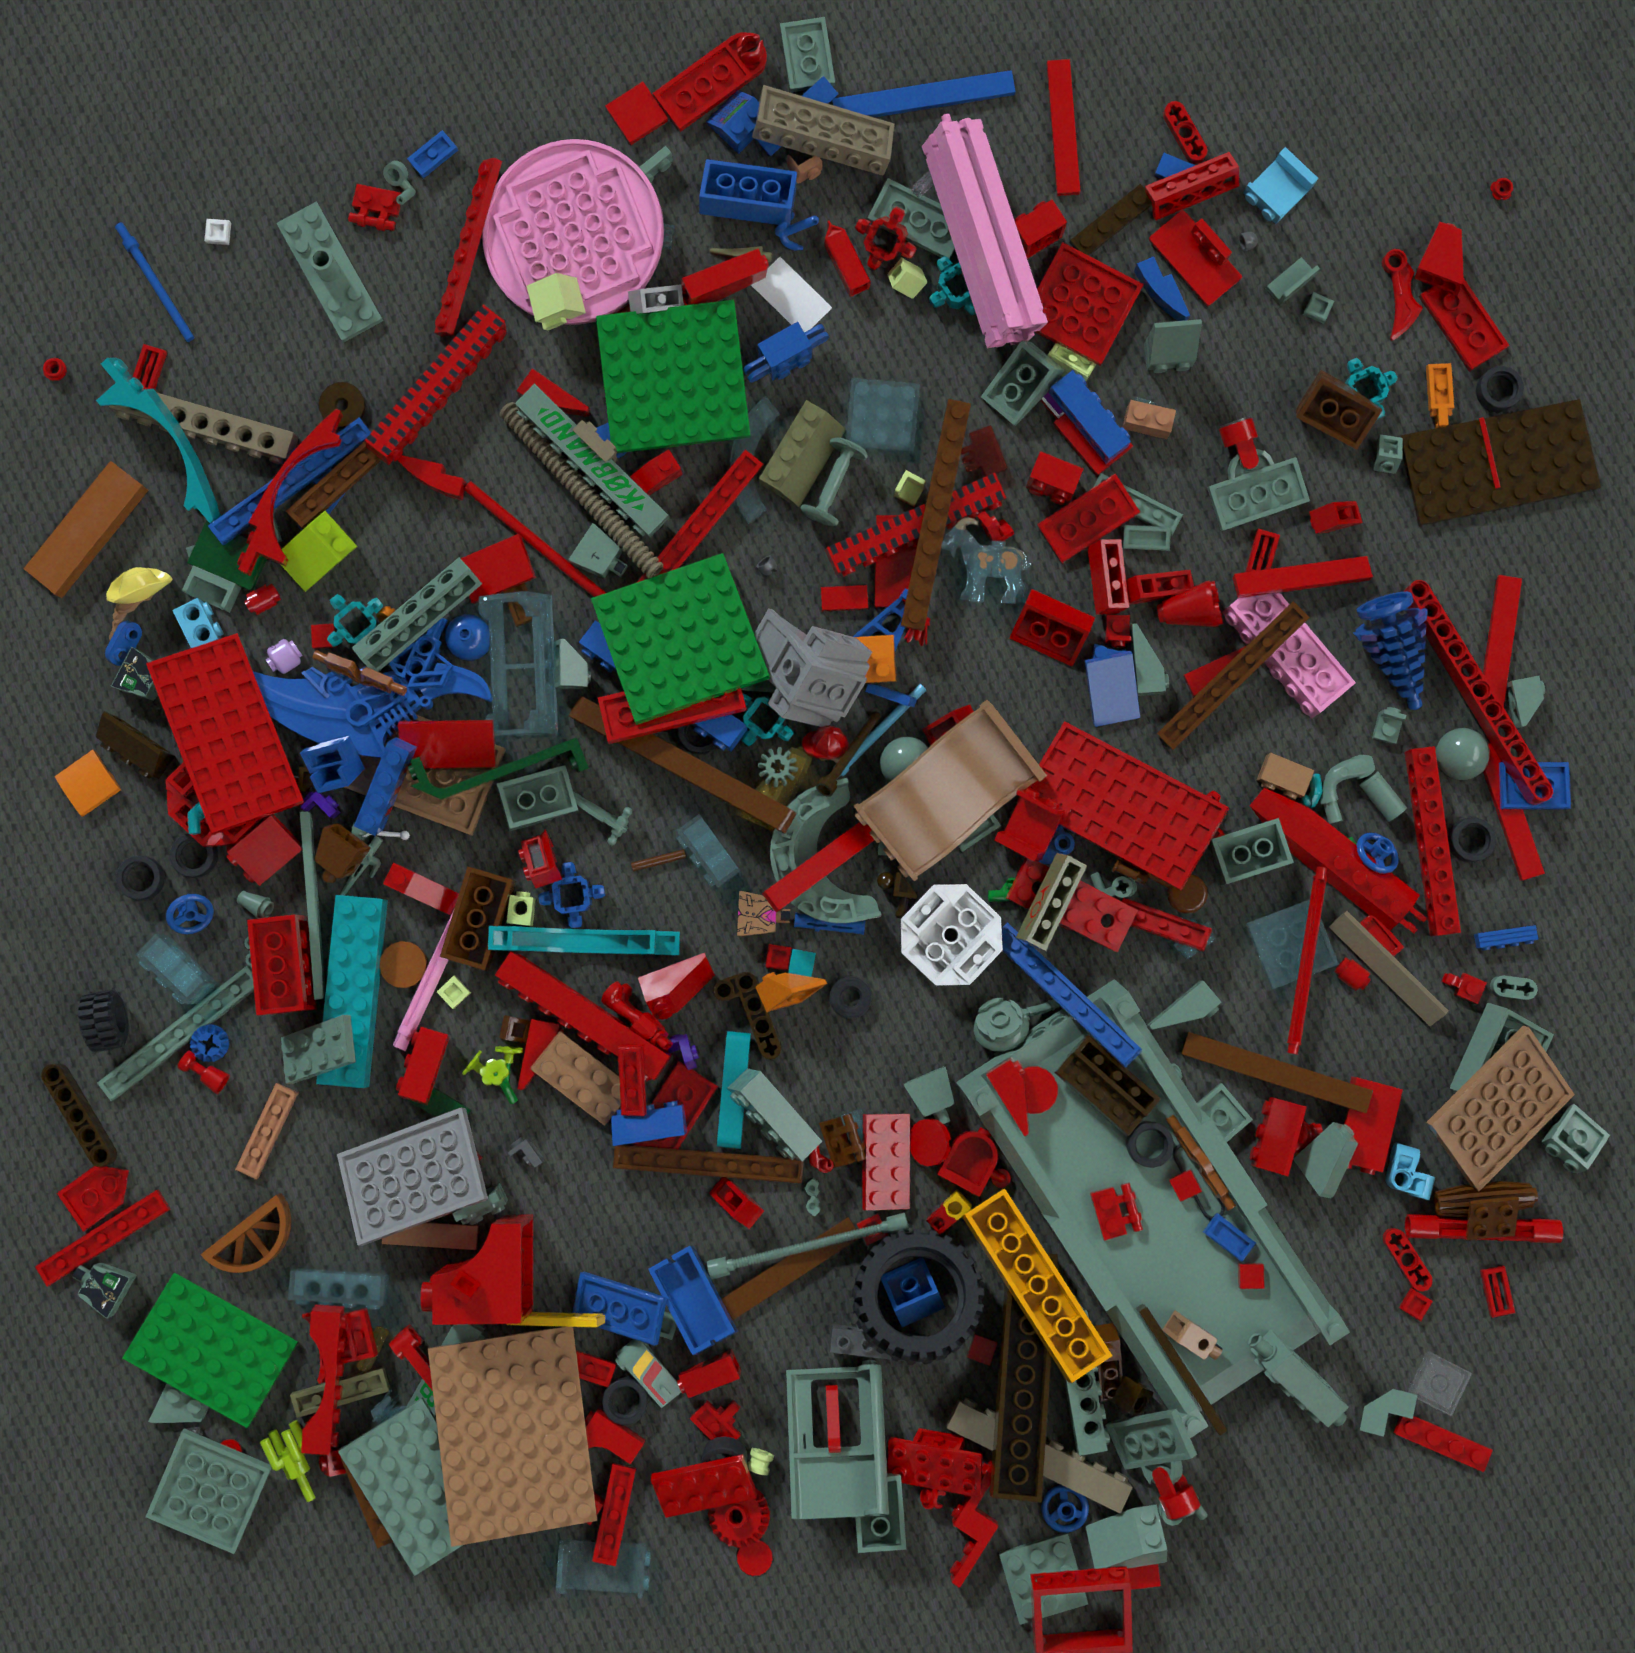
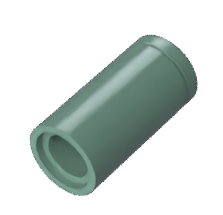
(1383, 796)

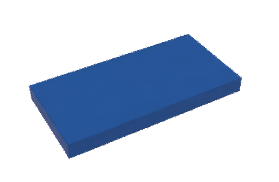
(626, 1308)

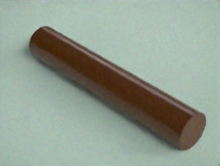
(658, 860)

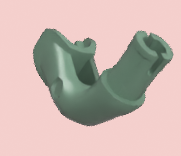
(1358, 767)

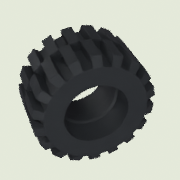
(103, 1020)

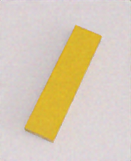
(563, 1319)

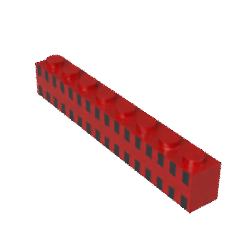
(436, 385)
(905, 528)

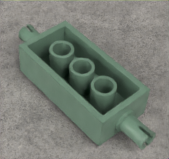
(1298, 1379)

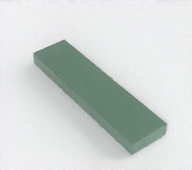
(1150, 510)

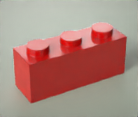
(1108, 576)
(422, 1065)

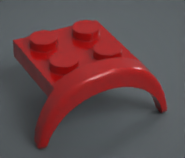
(359, 1339)

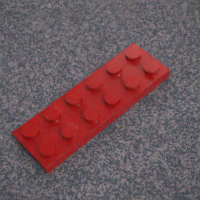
(621, 725)

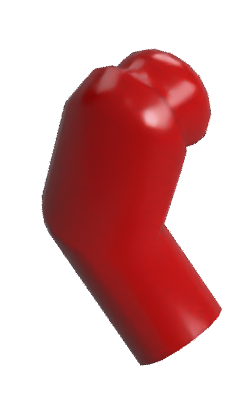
(819, 1161)

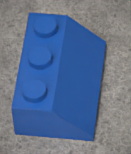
(656, 1124)

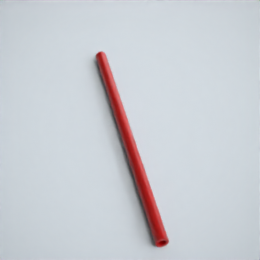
(533, 540)

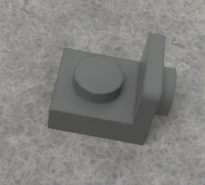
(531, 1153)

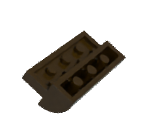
(1107, 1085)

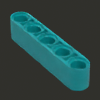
(731, 1114)

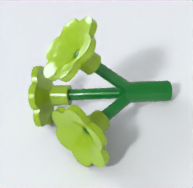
(496, 1071)

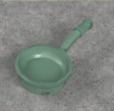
(1004, 1024)

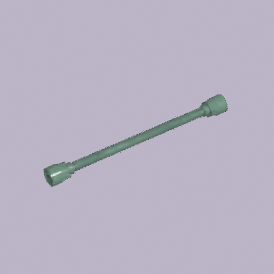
(722, 1267)

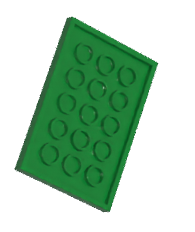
(210, 1350)

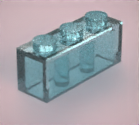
(707, 852)

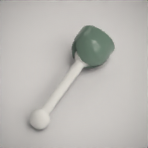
(362, 835)

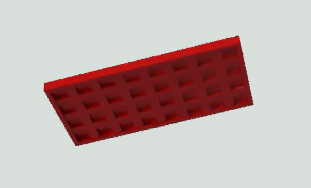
(224, 733)
(1128, 806)

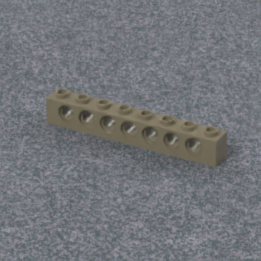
(217, 420)

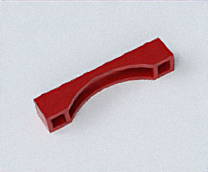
(326, 1331)

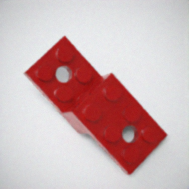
(1083, 910)

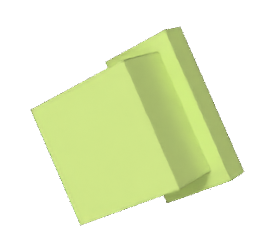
(555, 300)

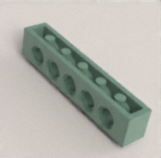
(417, 615)
(1087, 1441)

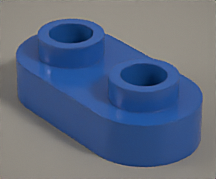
(122, 642)

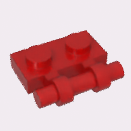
(374, 200)
(1109, 1213)

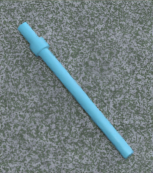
(883, 726)

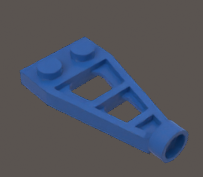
(876, 624)

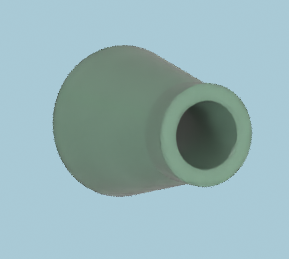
(257, 905)

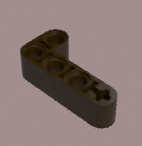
(753, 1016)

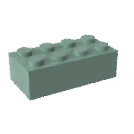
(774, 1115)

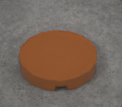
(403, 964)

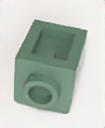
(1388, 454)
(1388, 725)

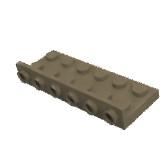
(824, 130)

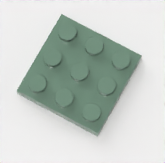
(1040, 1556)

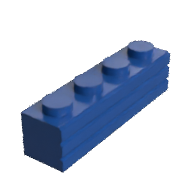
(1507, 936)

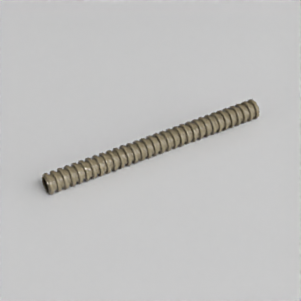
(583, 492)

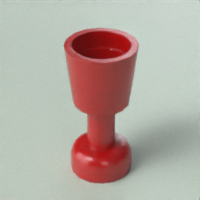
(211, 1077)

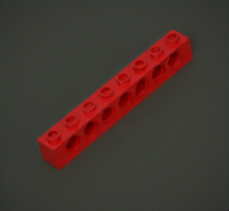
(1432, 841)

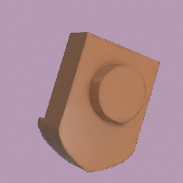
(808, 169)

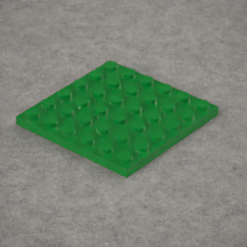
(673, 376)
(680, 638)

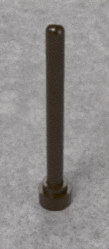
(828, 784)

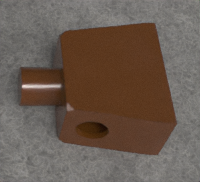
(339, 852)

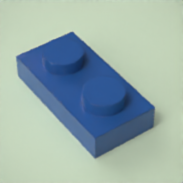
(432, 154)

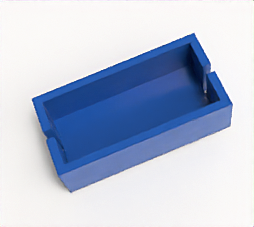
(693, 1300)

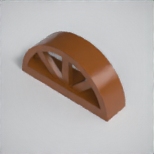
(238, 1233)

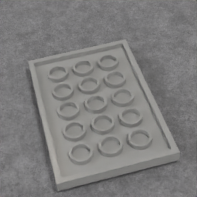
(412, 1176)

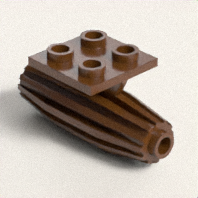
(1490, 1211)

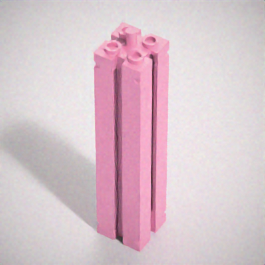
(983, 232)

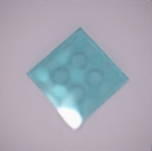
(883, 415)
(1280, 944)

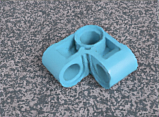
(1404, 1161)

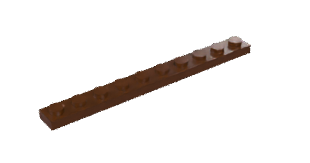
(935, 515)

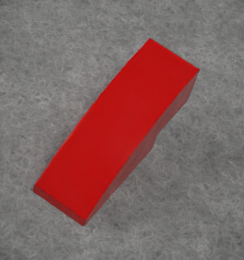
(434, 476)

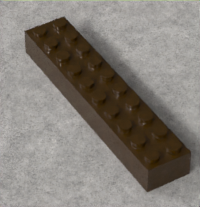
(1020, 1407)

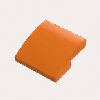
(87, 783)

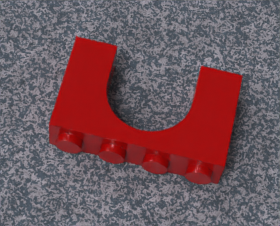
(614, 1437)

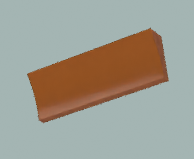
(85, 529)

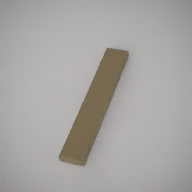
(1388, 968)

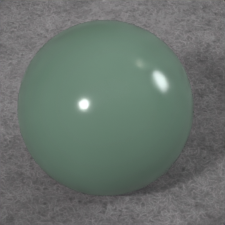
(1462, 753)
(899, 755)

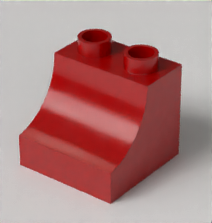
(504, 1277)

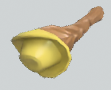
(133, 588)

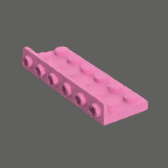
(1301, 662)

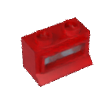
(540, 860)

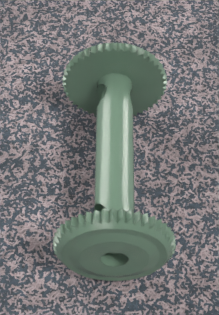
(820, 513)

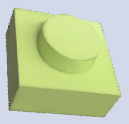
(453, 992)

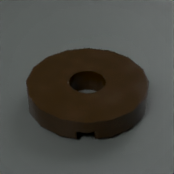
(342, 391)

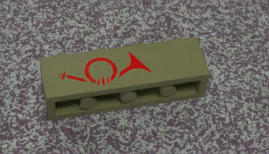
(1051, 901)

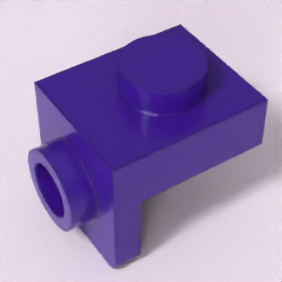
(327, 804)
(689, 1052)

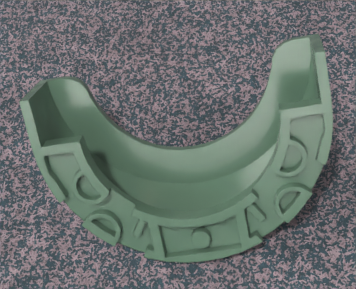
(792, 849)

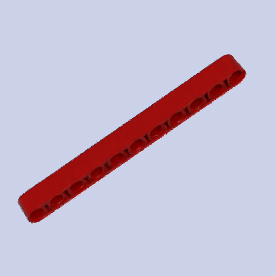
(1487, 700)

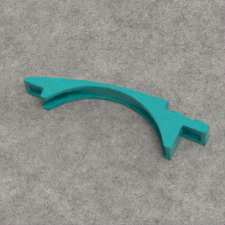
(129, 392)
(584, 940)

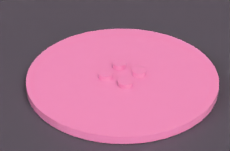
(574, 214)

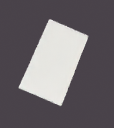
(792, 295)

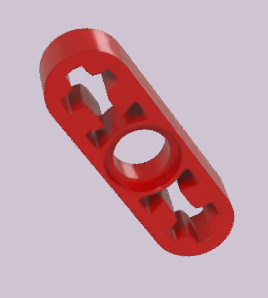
(1171, 121)
(1411, 1278)
(833, 1419)

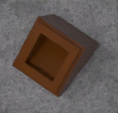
(515, 1029)

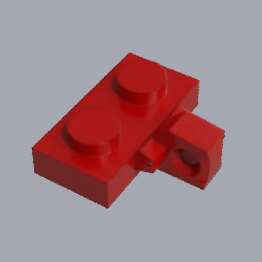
(717, 1421)

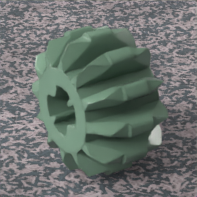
(784, 763)

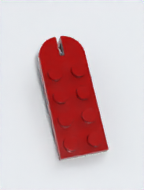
(712, 79)

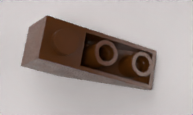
(1110, 1371)

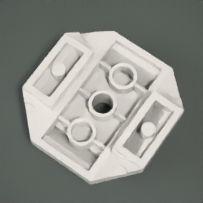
(976, 941)

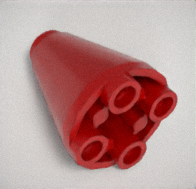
(1193, 607)

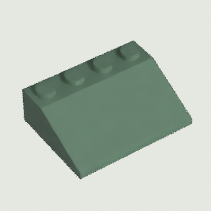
(1492, 1032)

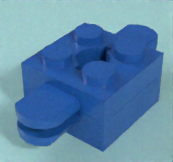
(785, 352)

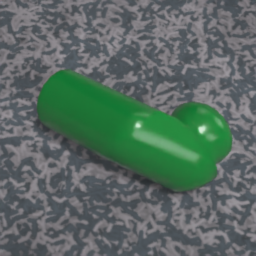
(1000, 895)

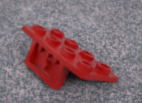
(1196, 256)
(936, 1462)

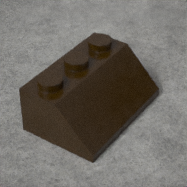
(133, 746)

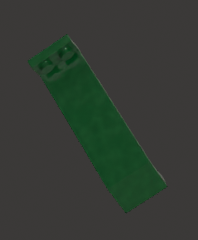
(576, 761)

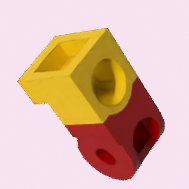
(949, 1212)

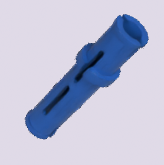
(806, 921)

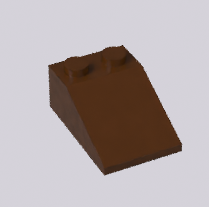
(1337, 410)

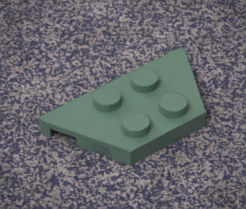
(177, 1407)

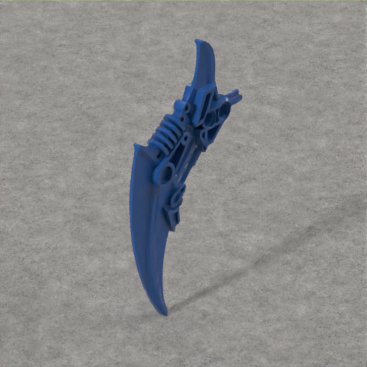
(330, 709)

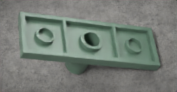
(329, 272)

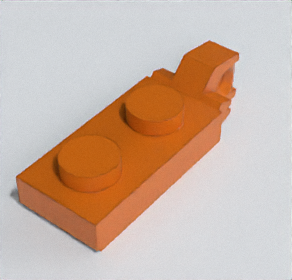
(1440, 392)

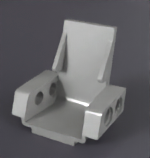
(812, 673)

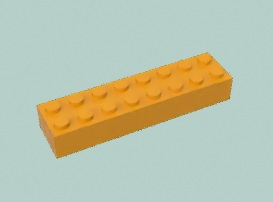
(1037, 1286)

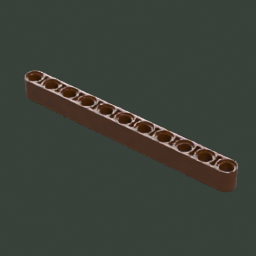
(693, 770)

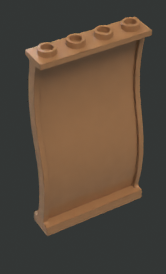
(949, 791)

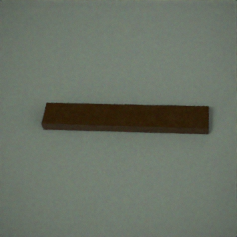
(1181, 1369)

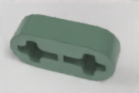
(1514, 982)

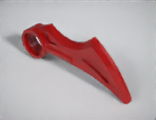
(1405, 305)

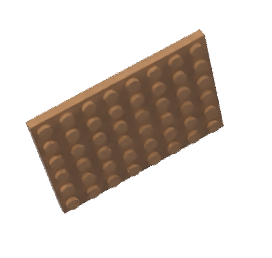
(512, 1435)

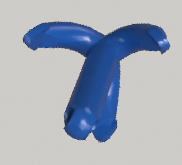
(783, 231)

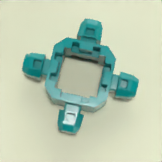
(948, 271)
(1380, 380)
(338, 602)
(749, 737)

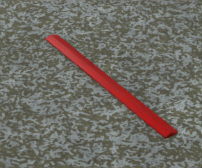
(1489, 452)

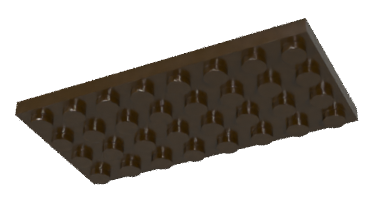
(1535, 452)

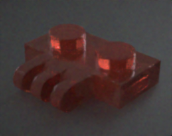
(984, 452)

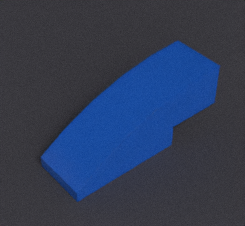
(1162, 289)

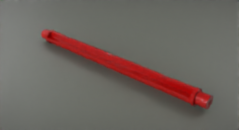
(1307, 960)

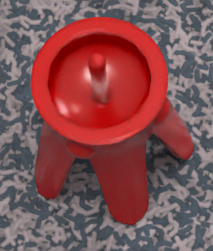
(919, 635)

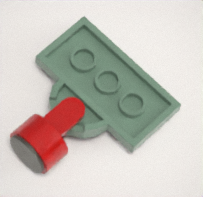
(1254, 483)
(1157, 1446)

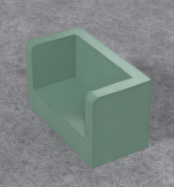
(211, 589)

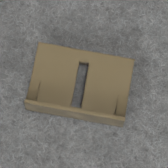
(588, 434)

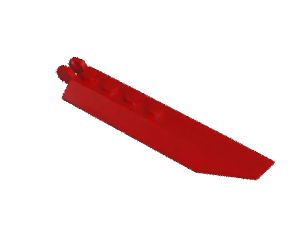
(1322, 845)

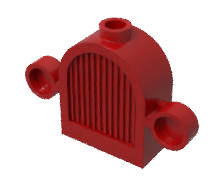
(973, 1162)

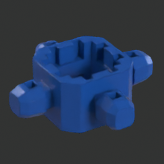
(548, 898)

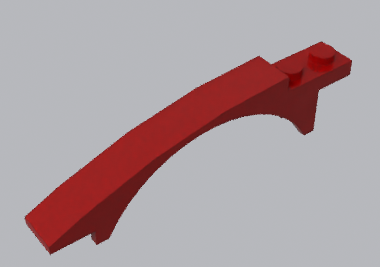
(264, 540)

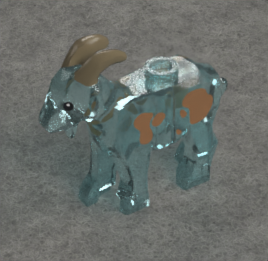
(987, 561)

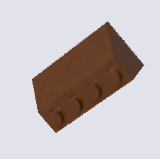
(480, 904)

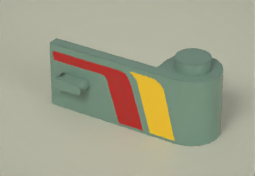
(648, 1371)

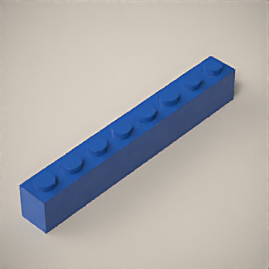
(725, 730)

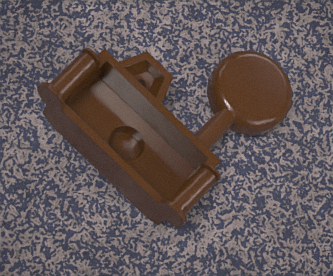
(1186, 901)

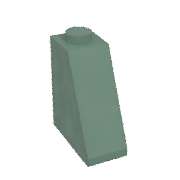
(1327, 1158)

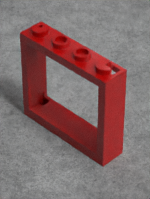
(1078, 1582)

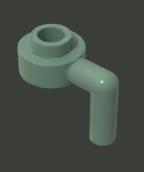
(396, 179)

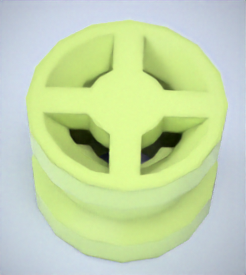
(759, 1461)

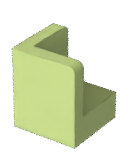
(907, 278)
(910, 488)

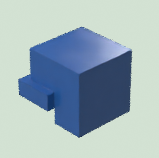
(332, 764)

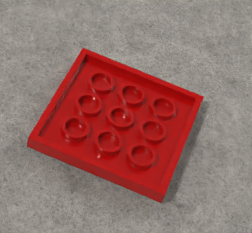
(1085, 303)

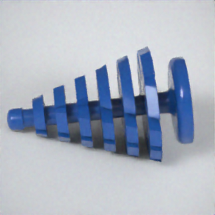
(1397, 642)

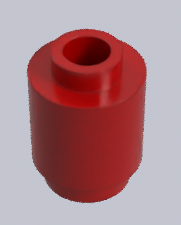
(262, 599)
(1353, 974)

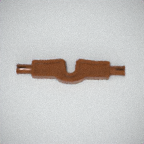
(365, 677)
(1206, 1168)

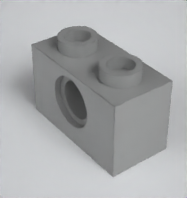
(655, 299)

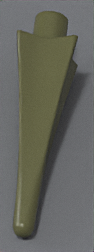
(739, 251)

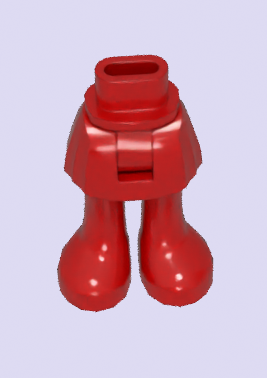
(644, 1024)

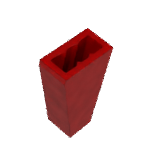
(724, 278)

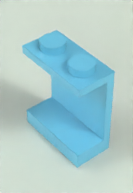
(1280, 186)

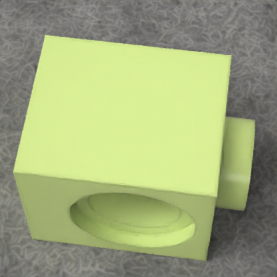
(525, 919)

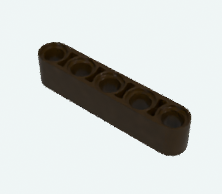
(68, 1110)

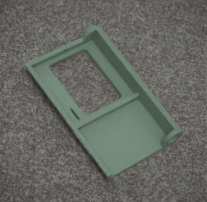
(842, 1482)

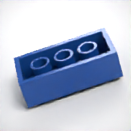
(747, 192)

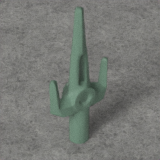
(368, 860)

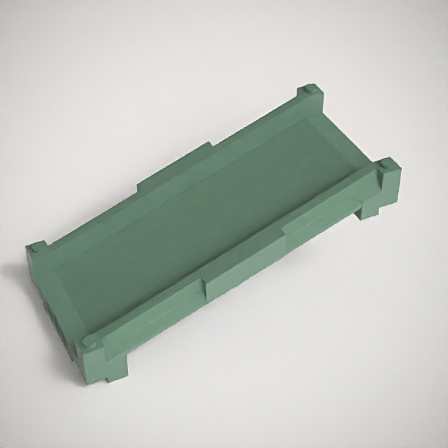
(1171, 1259)

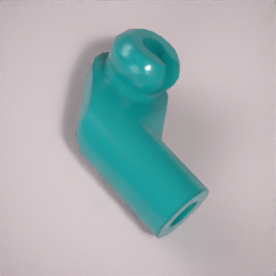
(1316, 791)
(195, 816)

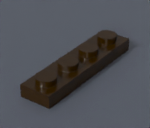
(1112, 221)

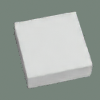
(217, 231)

